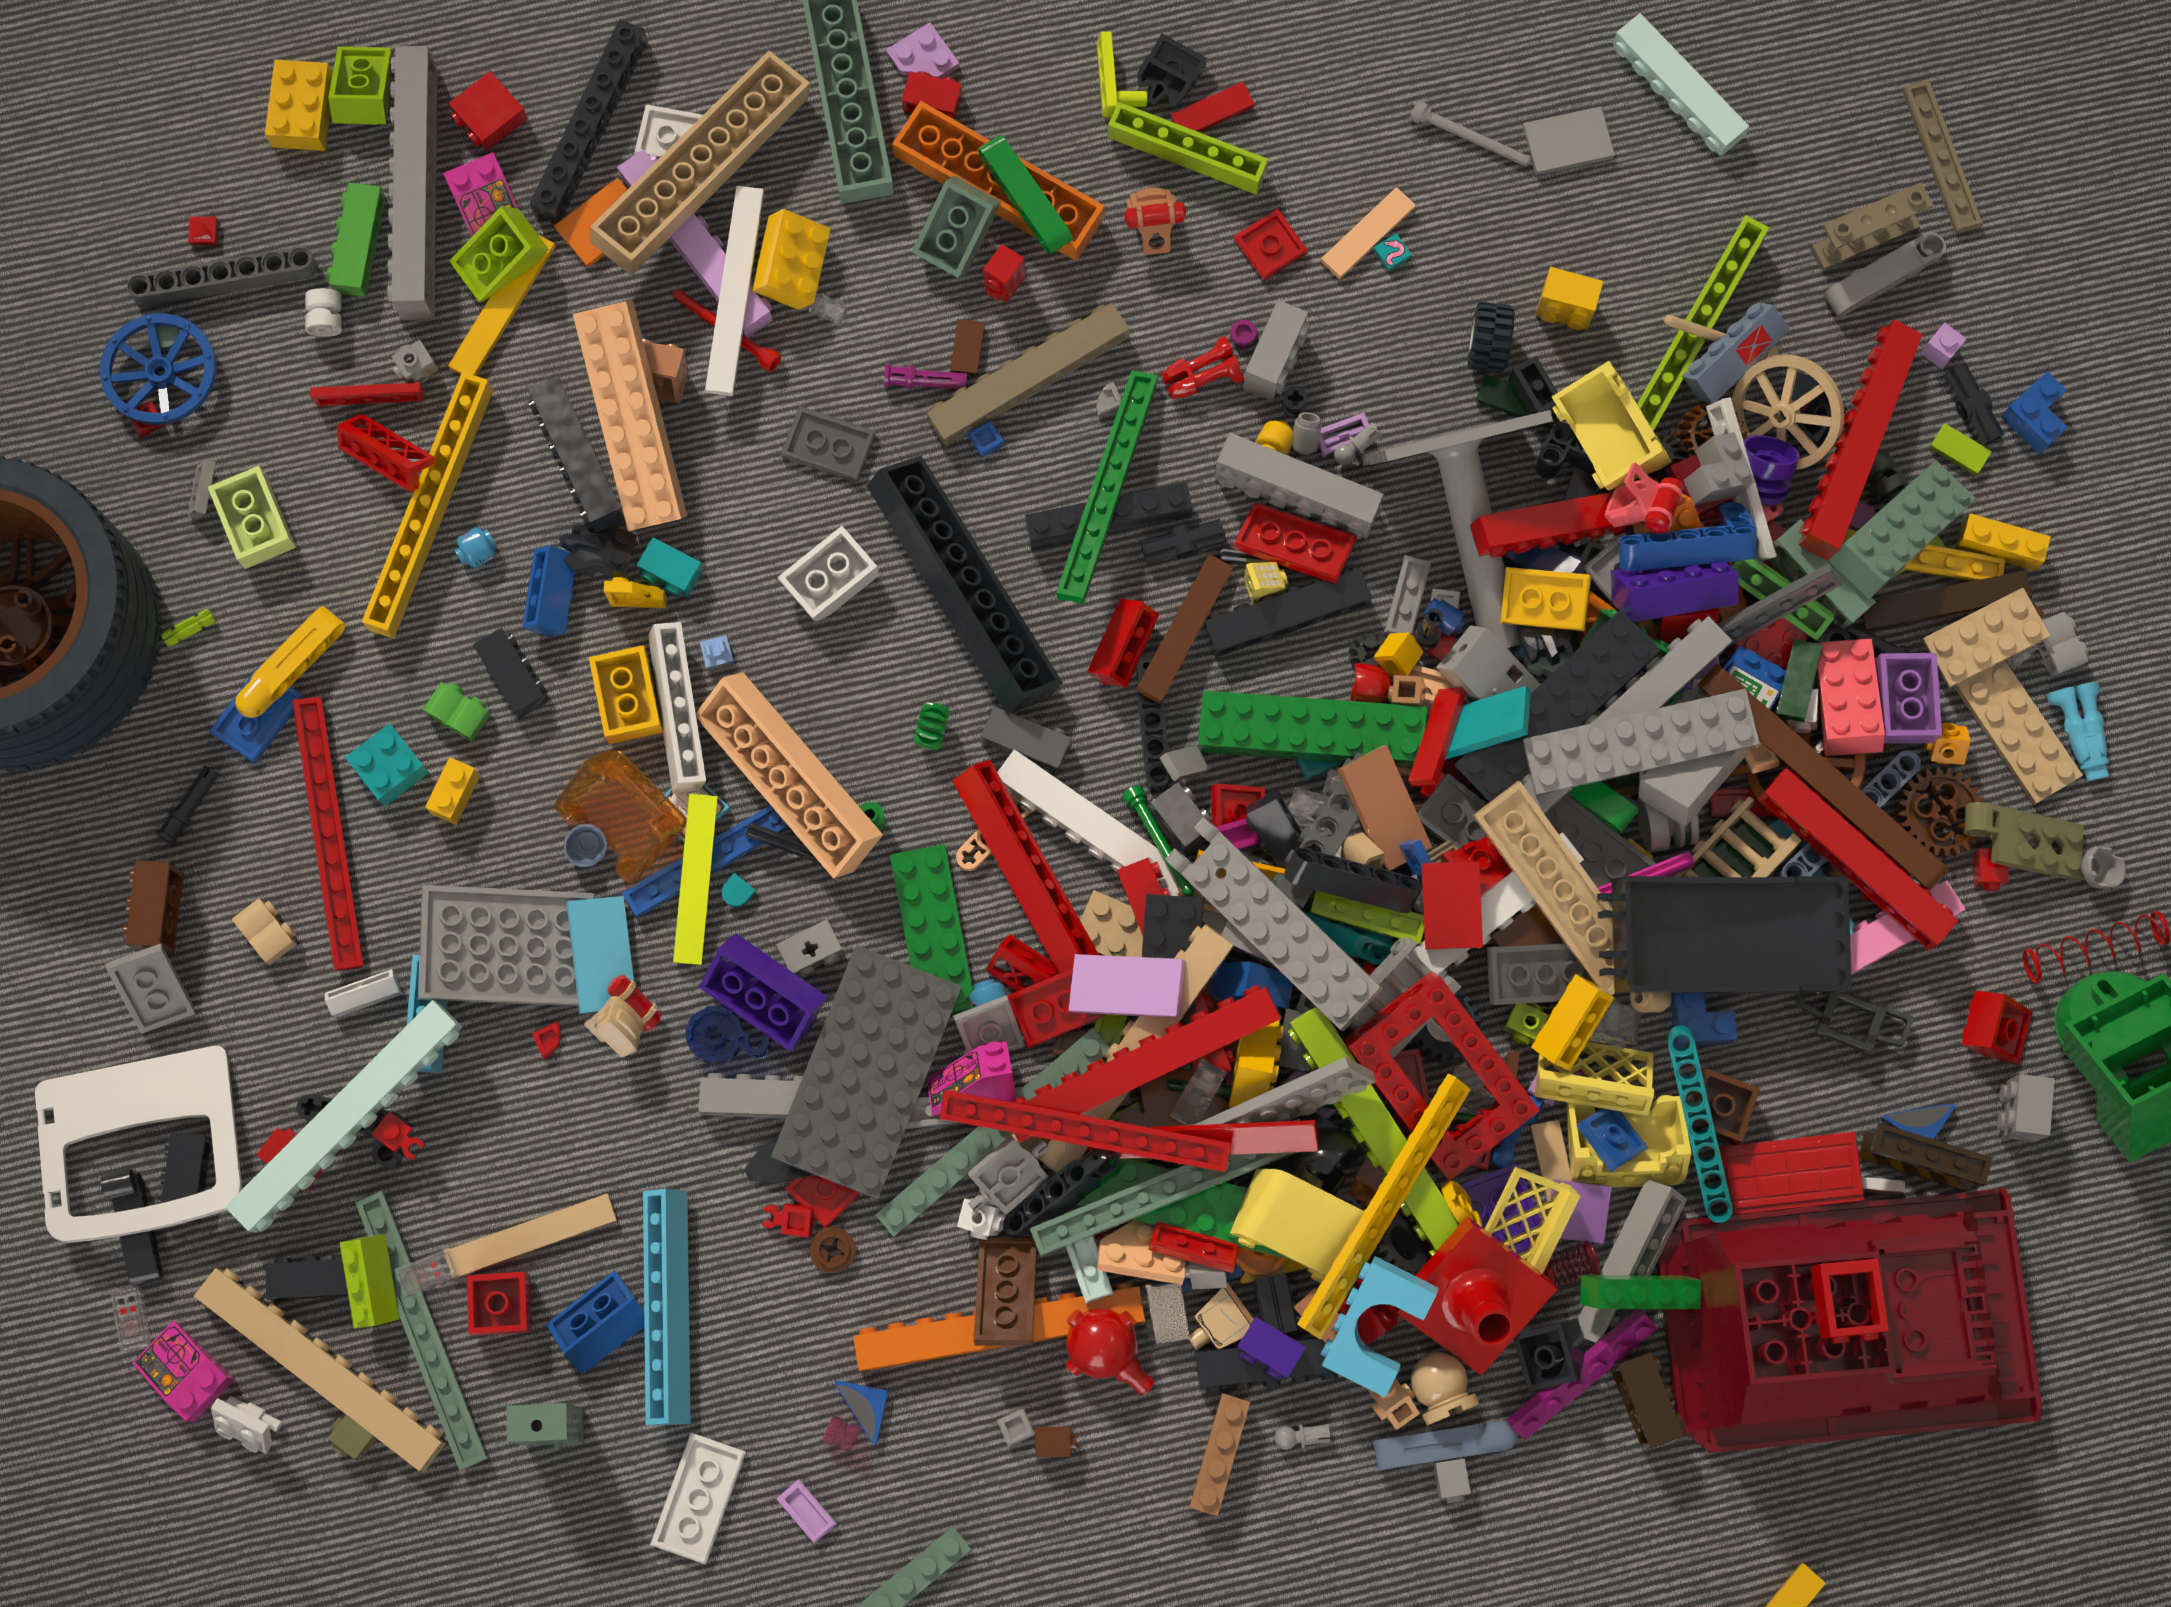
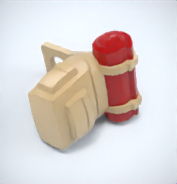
(623, 1017)

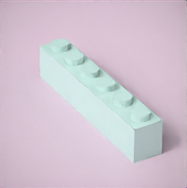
(1680, 85)

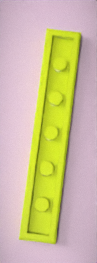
(695, 879)

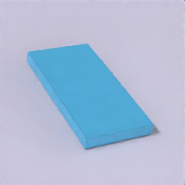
(598, 948)

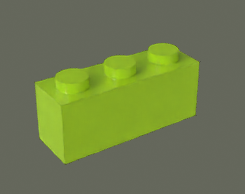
(369, 1281)

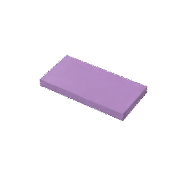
(1127, 986)

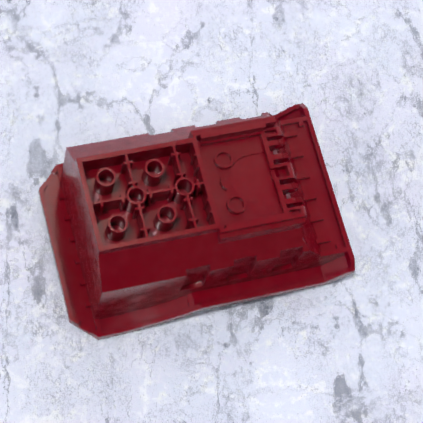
(1753, 1355)

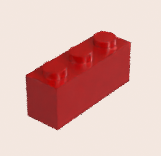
(1123, 642)

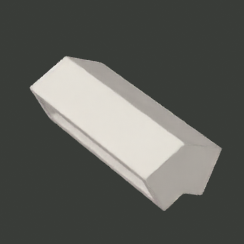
(363, 993)

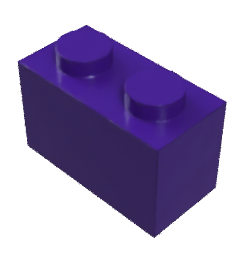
(1270, 1348)

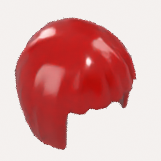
(1370, 684)

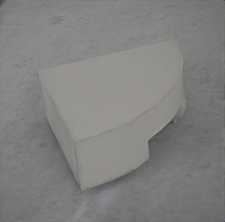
(1108, 400)

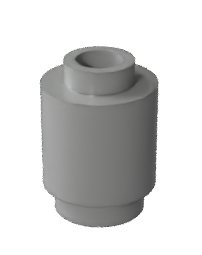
(1306, 433)

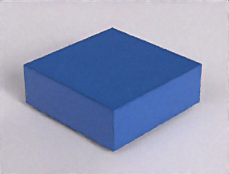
(985, 439)

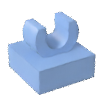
(716, 652)

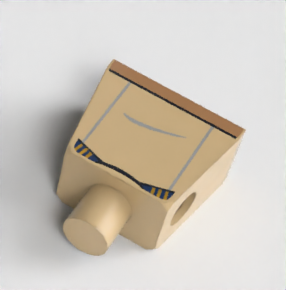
(1221, 1321)

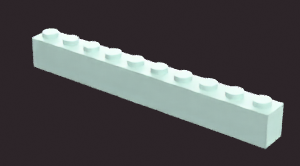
(343, 1117)

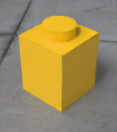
(1398, 654)

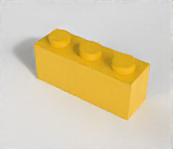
(2002, 540)
(1572, 1022)

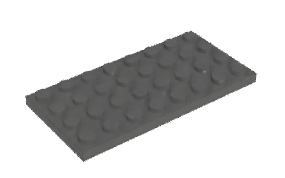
(866, 1072)

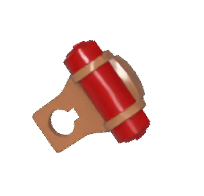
(1154, 212)

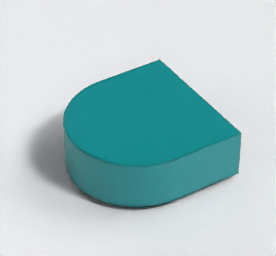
(737, 892)

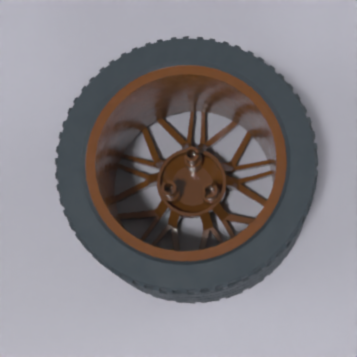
(108, 641)

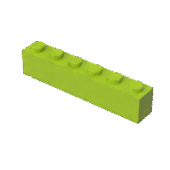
(1187, 148)

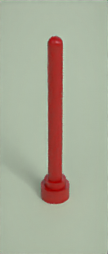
(768, 358)

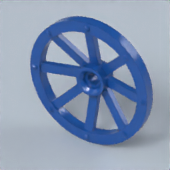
(157, 364)

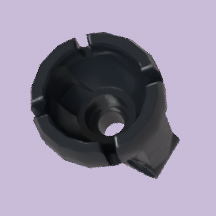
(1320, 1166)

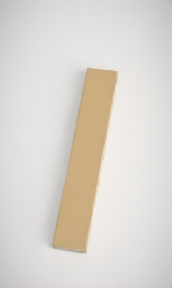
(533, 1235)

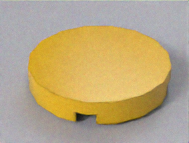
(1459, 1202)

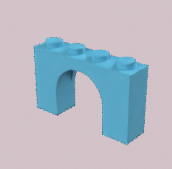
(1380, 1285)

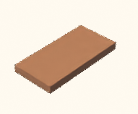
(1383, 804)

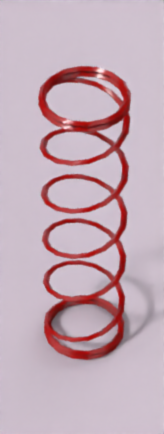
(2154, 925)

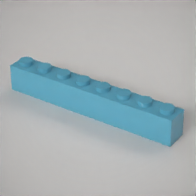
(666, 1307)

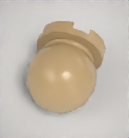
(1441, 1385)

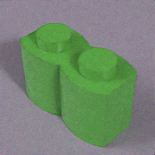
(457, 711)

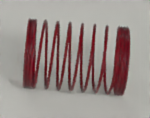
(1586, 1245)

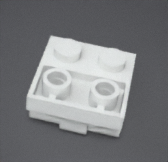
(245, 1423)

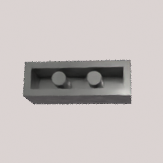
(1028, 737)

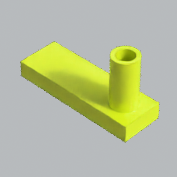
(1109, 95)

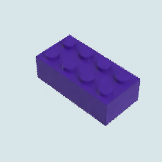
(1674, 590)
(762, 992)

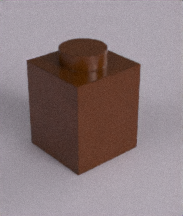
(1054, 1442)

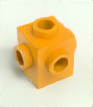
(1951, 746)

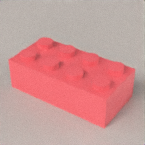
(1849, 698)

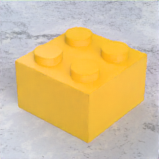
(1568, 299)

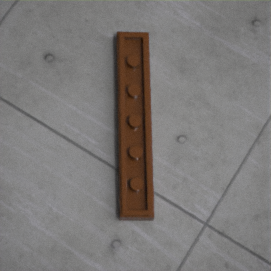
(1184, 629)

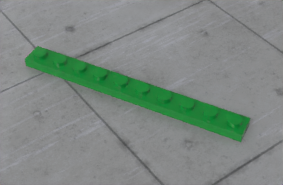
(1107, 487)

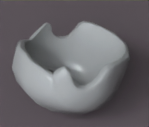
(2103, 868)

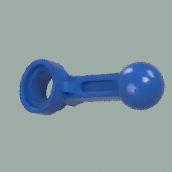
(1503, 1155)

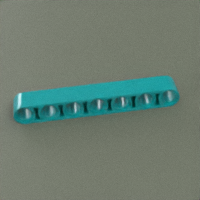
(1706, 1136)

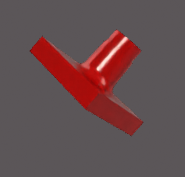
(1481, 1295)

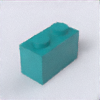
(670, 568)

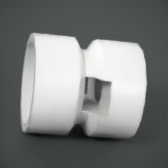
(323, 312)

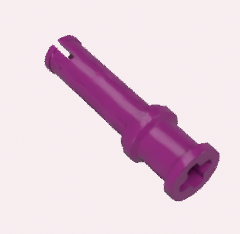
(894, 374)

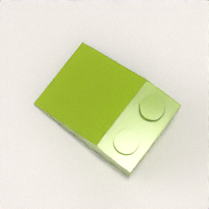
(360, 85)
(498, 253)

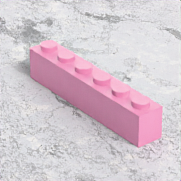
(1885, 936)

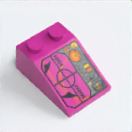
(479, 190)
(980, 1072)
(183, 1372)

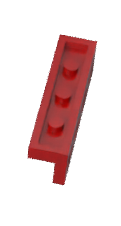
(378, 452)
(1022, 961)

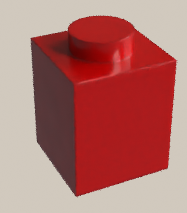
(1988, 874)

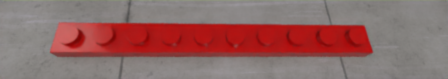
(327, 834)
(1085, 1130)

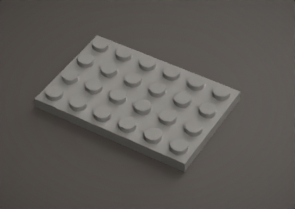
(496, 946)

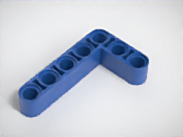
(1730, 541)

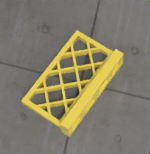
(1592, 1089)
(1552, 1223)

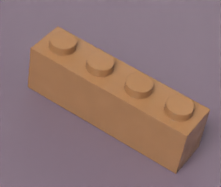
(1219, 1455)

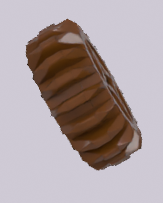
(1694, 439)

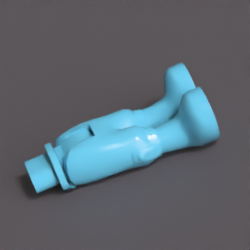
(2084, 734)

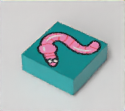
(1392, 252)

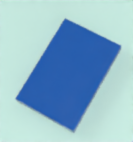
(254, 735)

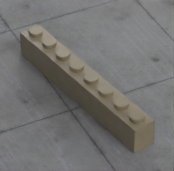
(1028, 374)

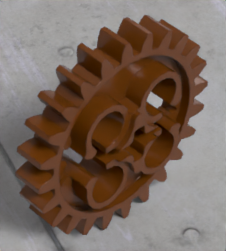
(1922, 825)

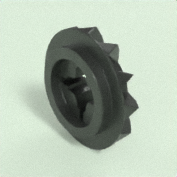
(1366, 641)

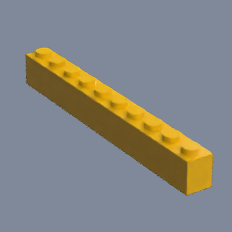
(427, 506)

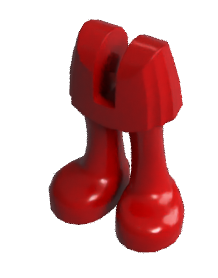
(1190, 383)

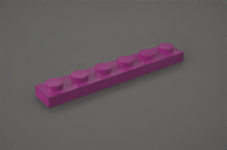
(1596, 1363)

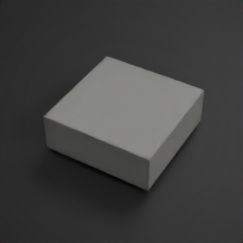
(1015, 1427)

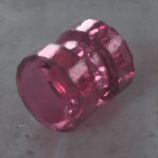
(841, 1433)

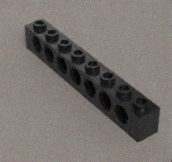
(588, 122)

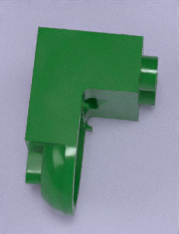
(2108, 1025)

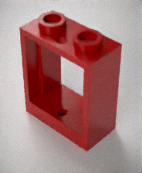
(1824, 1300)

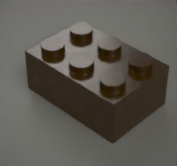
(1648, 1401)

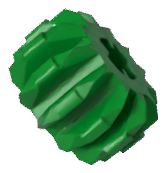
(931, 726)

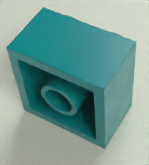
(387, 765)

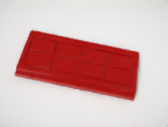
(1793, 1173)

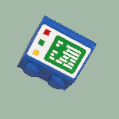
(1756, 675)

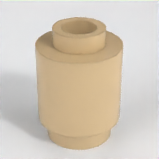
(1650, 1002)

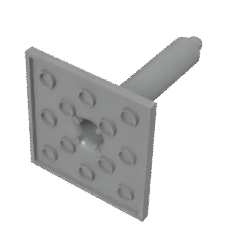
(1467, 501)

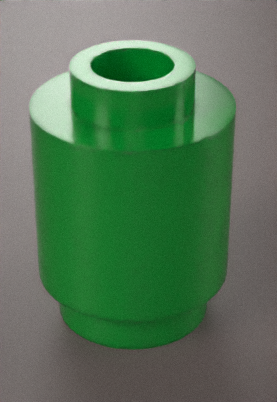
(872, 808)

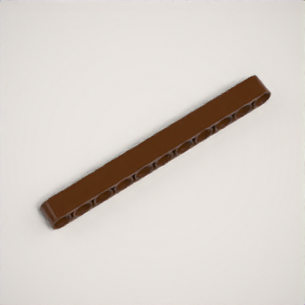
(1833, 785)

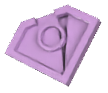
(923, 52)

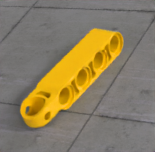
(289, 662)

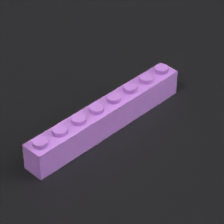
(701, 250)

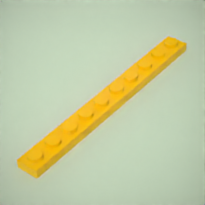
(1384, 1206)

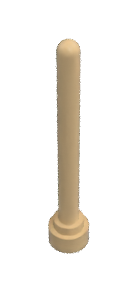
(1705, 332)

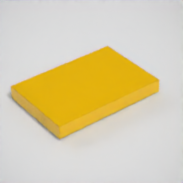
(1545, 599)

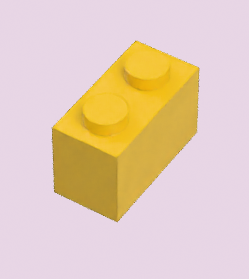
(452, 791)

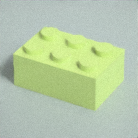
(251, 517)

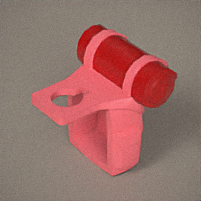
(1644, 501)

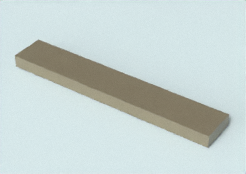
(1942, 157)

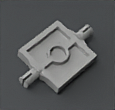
(1008, 1175)

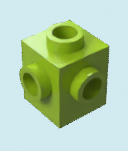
(1516, 1022)

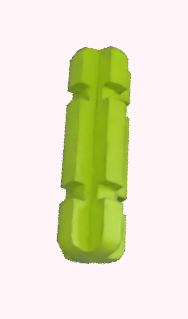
(188, 627)

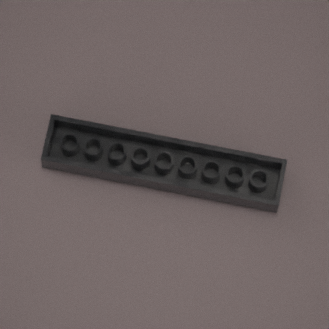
(964, 584)

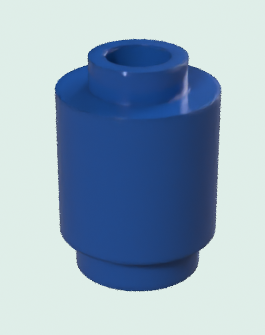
(1452, 616)

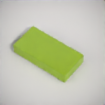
(1960, 449)

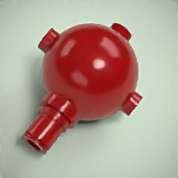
(1104, 1347)

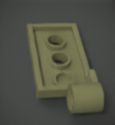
(2011, 834)

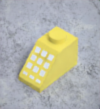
(1263, 580)

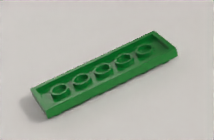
(932, 918)

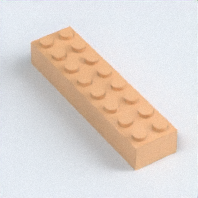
(630, 415)
(788, 775)

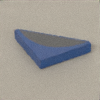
(1921, 1121)
(867, 1406)

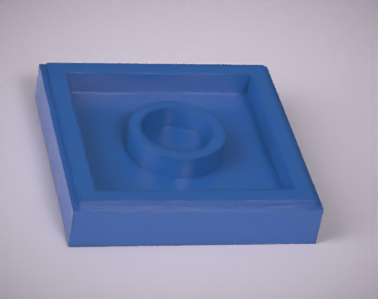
(1612, 1137)

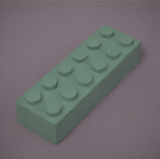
(1902, 529)

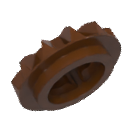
(826, 1238)

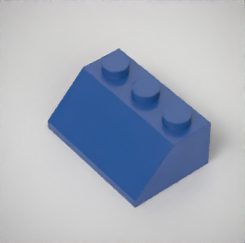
(597, 1322)

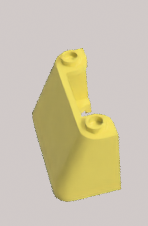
(1610, 426)
(1663, 1133)
(1295, 1220)

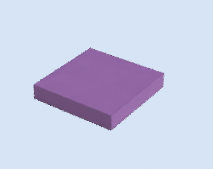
(1590, 1213)

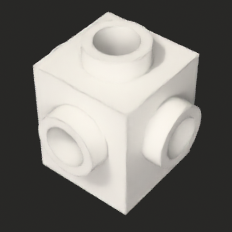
(983, 1223)

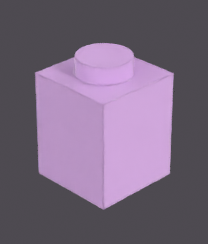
(1943, 346)

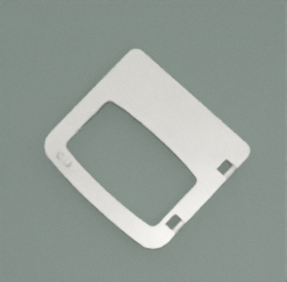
(132, 1096)

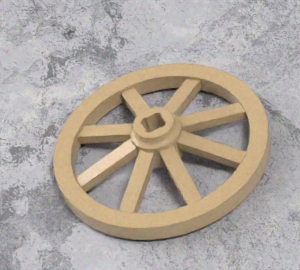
(1790, 408)

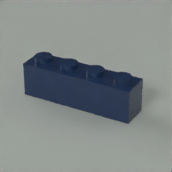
(1545, 559)

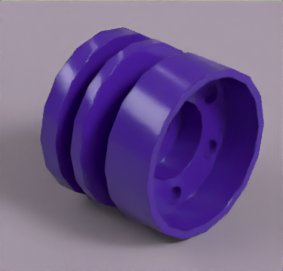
(1772, 467)

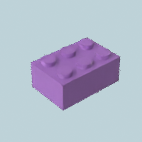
(1909, 697)

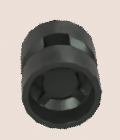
(1883, 477)

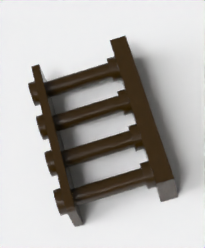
(1925, 1157)

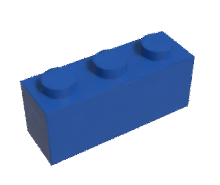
(549, 592)

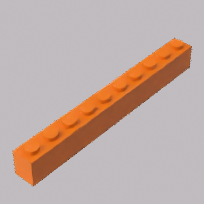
(956, 1333)

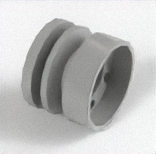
(1658, 828)

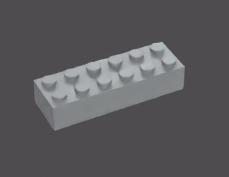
(1297, 486)

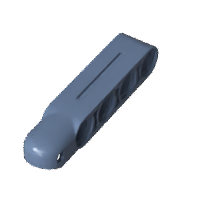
(1444, 1444)

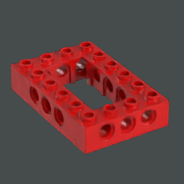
(1397, 1020)

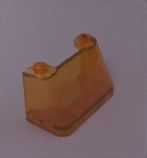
(627, 809)

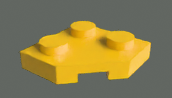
(631, 594)

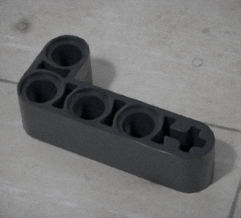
(1561, 452)
(378, 1148)
(140, 1250)

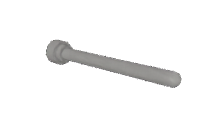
(1423, 114)

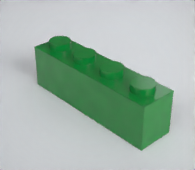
(1640, 1292)

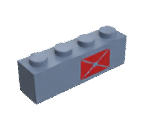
(1735, 352)

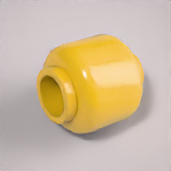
(1276, 436)

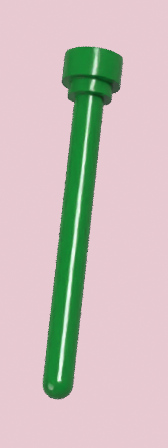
(1136, 799)

